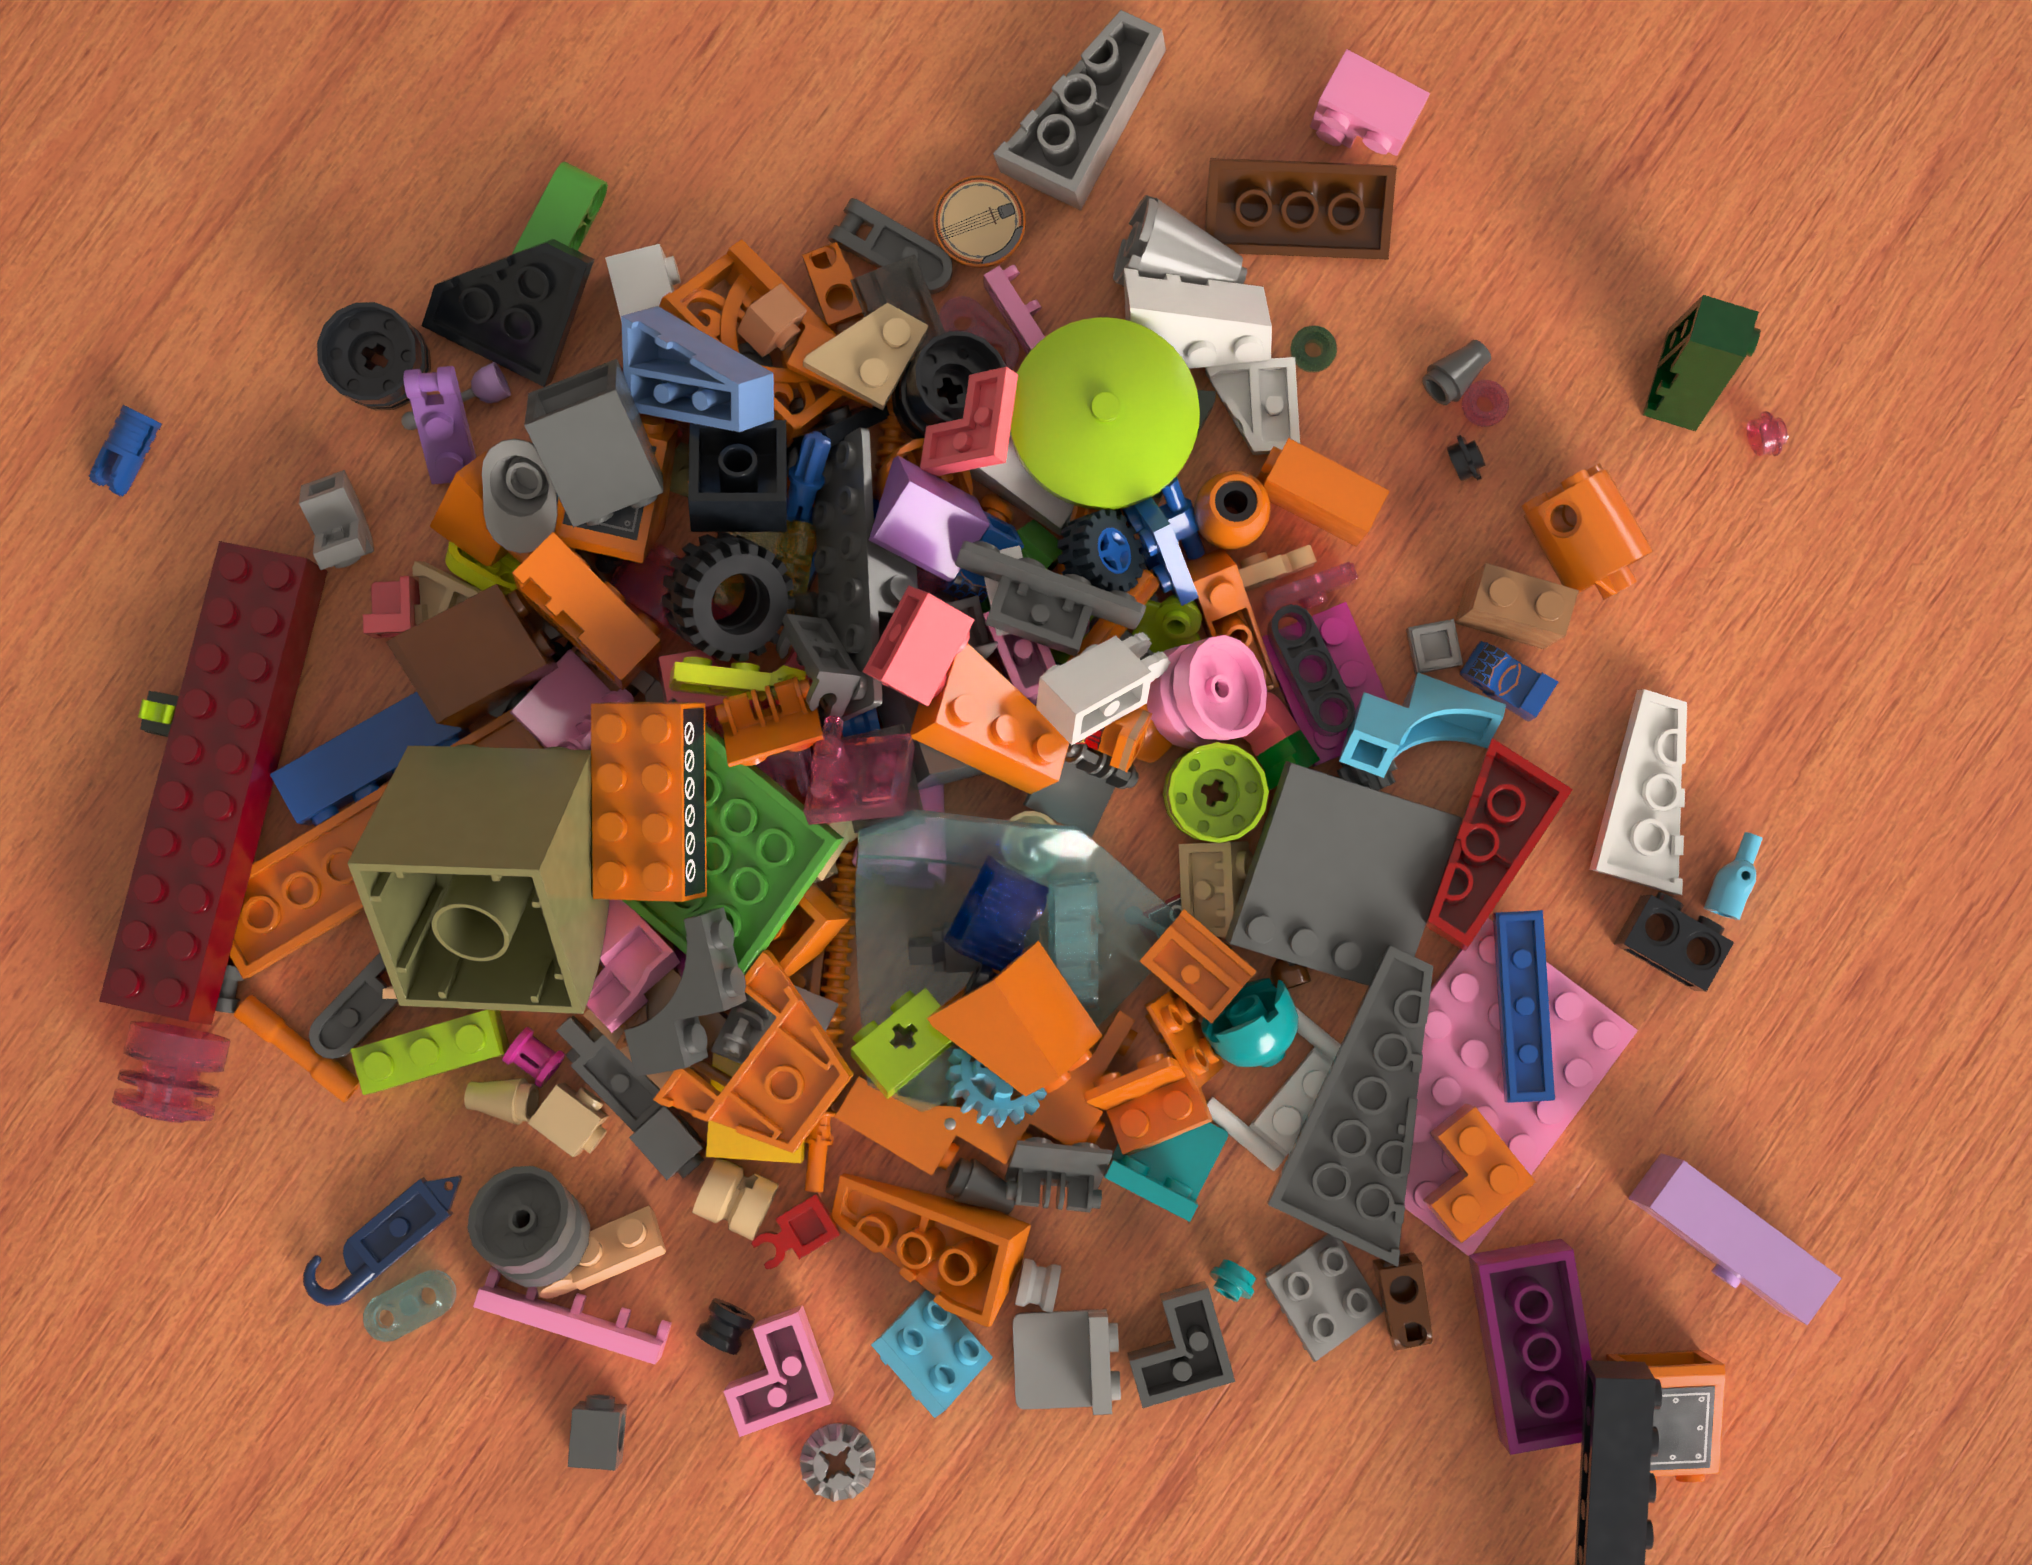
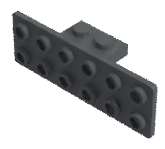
(855, 575)

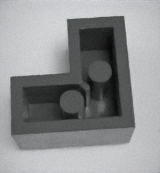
(1194, 1356)

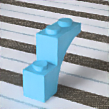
(1428, 714)

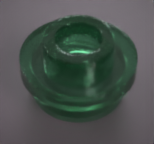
(1315, 335)

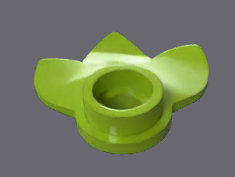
(1170, 624)

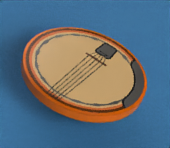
(979, 221)

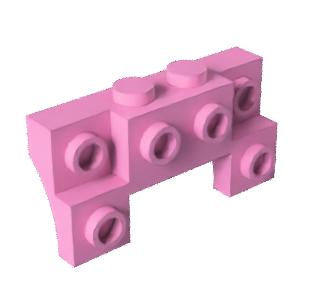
(632, 964)

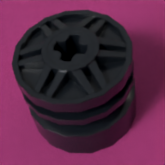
(351, 341)
(937, 380)

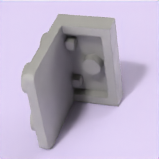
(1065, 1360)

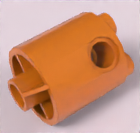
(1588, 532)

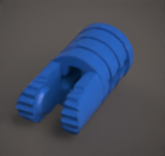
(124, 451)

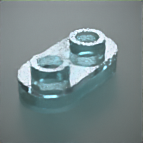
(408, 1306)

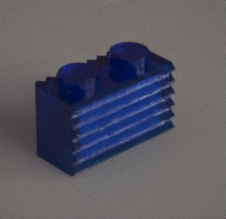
(997, 914)

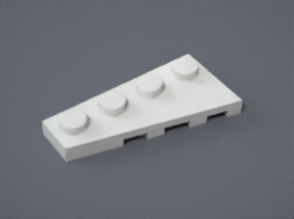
(1644, 806)

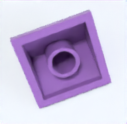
(926, 519)

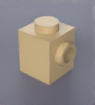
(571, 1119)

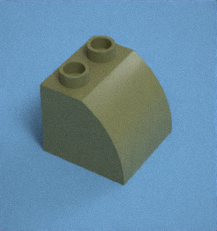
(485, 879)

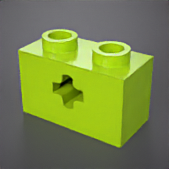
(894, 1067)

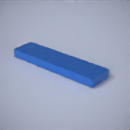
(1523, 1006)

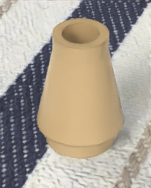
(505, 1099)

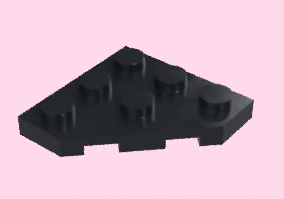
(514, 308)

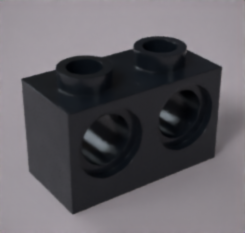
(1670, 951)

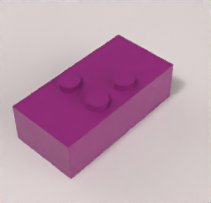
(1533, 1342)

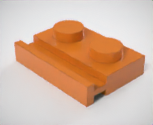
(1197, 966)

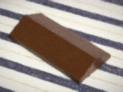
(1301, 207)

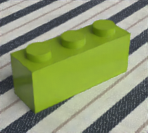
(430, 1051)

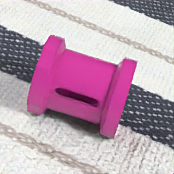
(533, 1057)

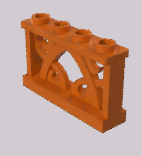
(750, 281)

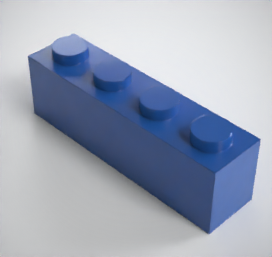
(358, 760)

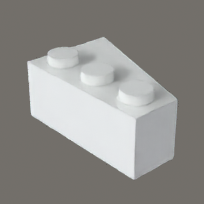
(1202, 322)

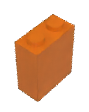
(1322, 491)

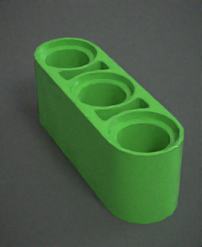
(565, 209)

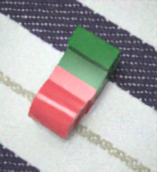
(1278, 741)

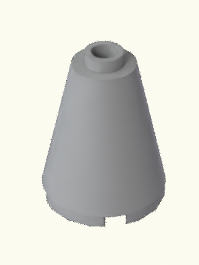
(1171, 244)

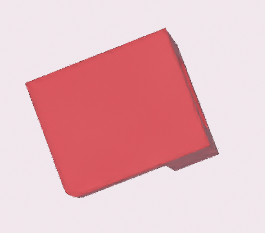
(392, 608)

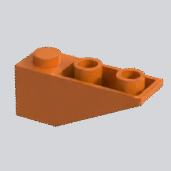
(1227, 607)

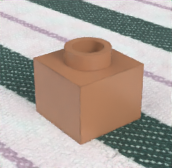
(772, 321)

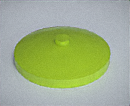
(1104, 413)

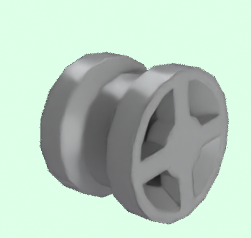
(1038, 1285)

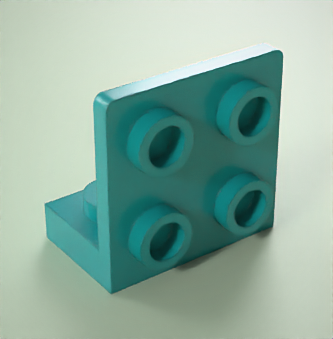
(1172, 1170)

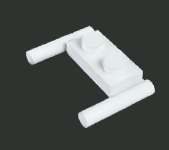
(1281, 1120)

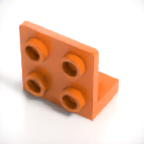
(1149, 1103)

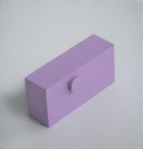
(1734, 1239)

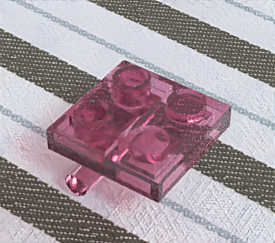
(857, 776)

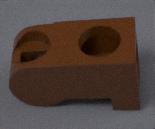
(1404, 1301)

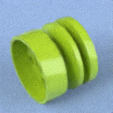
(1239, 780)

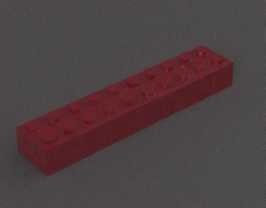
(214, 784)

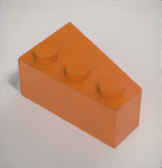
(991, 726)

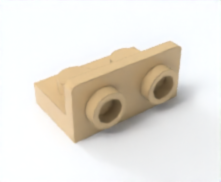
(1213, 881)

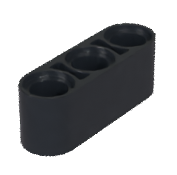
(1311, 647)

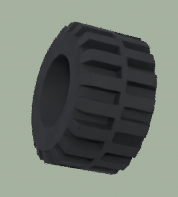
(699, 576)

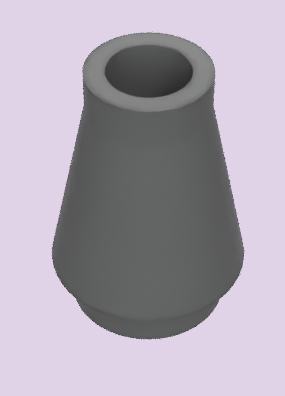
(1454, 374)
(978, 1186)

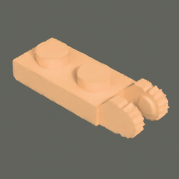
(612, 1251)

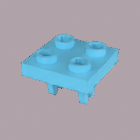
(931, 1353)

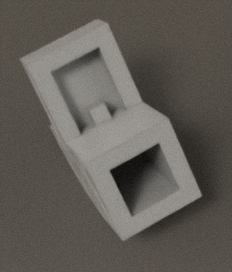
(335, 521)

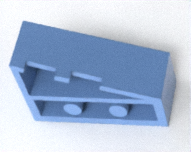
(691, 376)

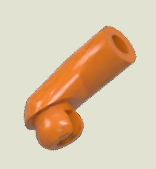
(997, 507)

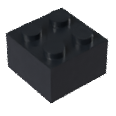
(738, 478)

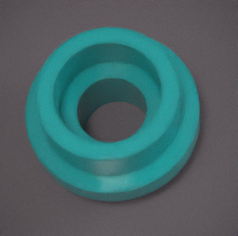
(1233, 1280)

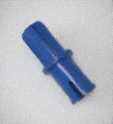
(807, 475)

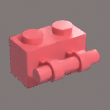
(919, 646)

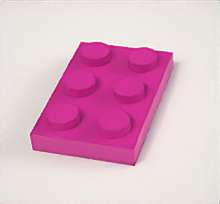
(1352, 663)

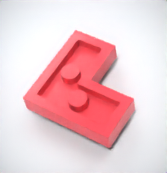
(982, 434)

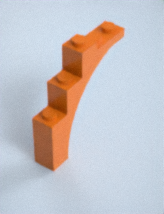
(929, 1145)

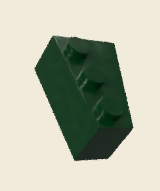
(1700, 360)

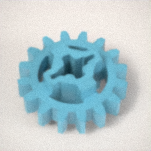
(987, 1092)

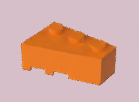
(587, 611)

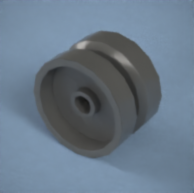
(528, 1226)

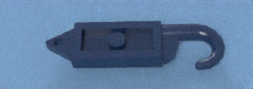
(386, 1238)

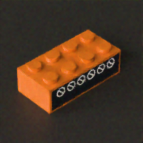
(648, 801)

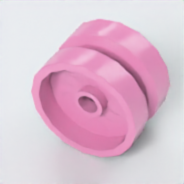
(1208, 693)

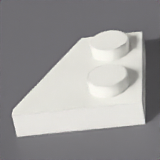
(1260, 400)

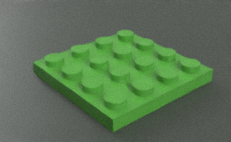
(756, 855)

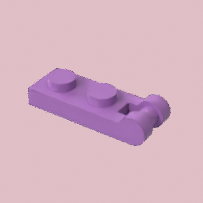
(440, 421)

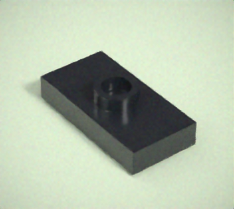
(843, 421)

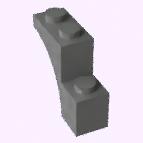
(707, 986)

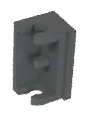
(824, 661)

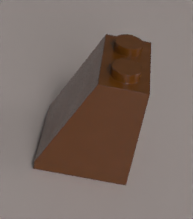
(474, 656)

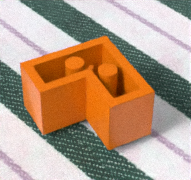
(1486, 1178)

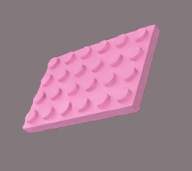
(1466, 1067)

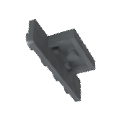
(1042, 602)

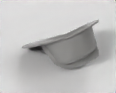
(517, 496)

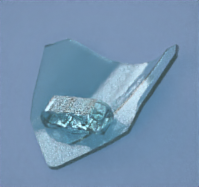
(919, 873)

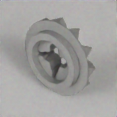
(832, 1440)

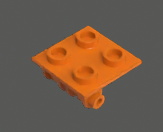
(769, 731)
(1184, 1036)

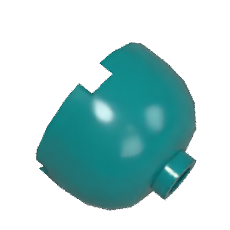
(1254, 1025)

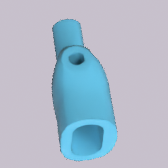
(1735, 880)

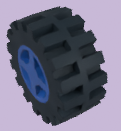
(1102, 551)

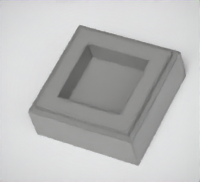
(1434, 646)

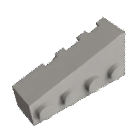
(1080, 122)

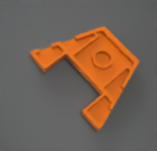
(784, 1079)

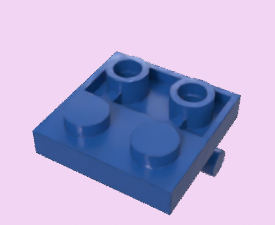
(1160, 531)

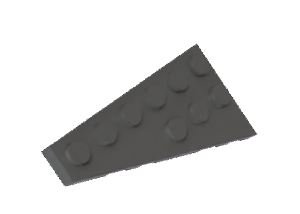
(1359, 1134)

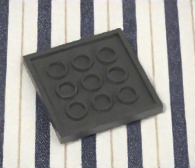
(1341, 875)

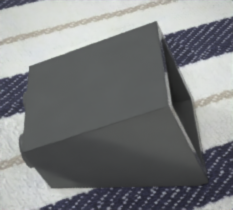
(593, 444)

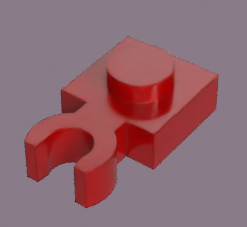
(802, 1228)

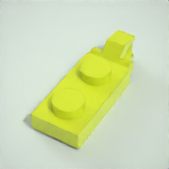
(700, 677)

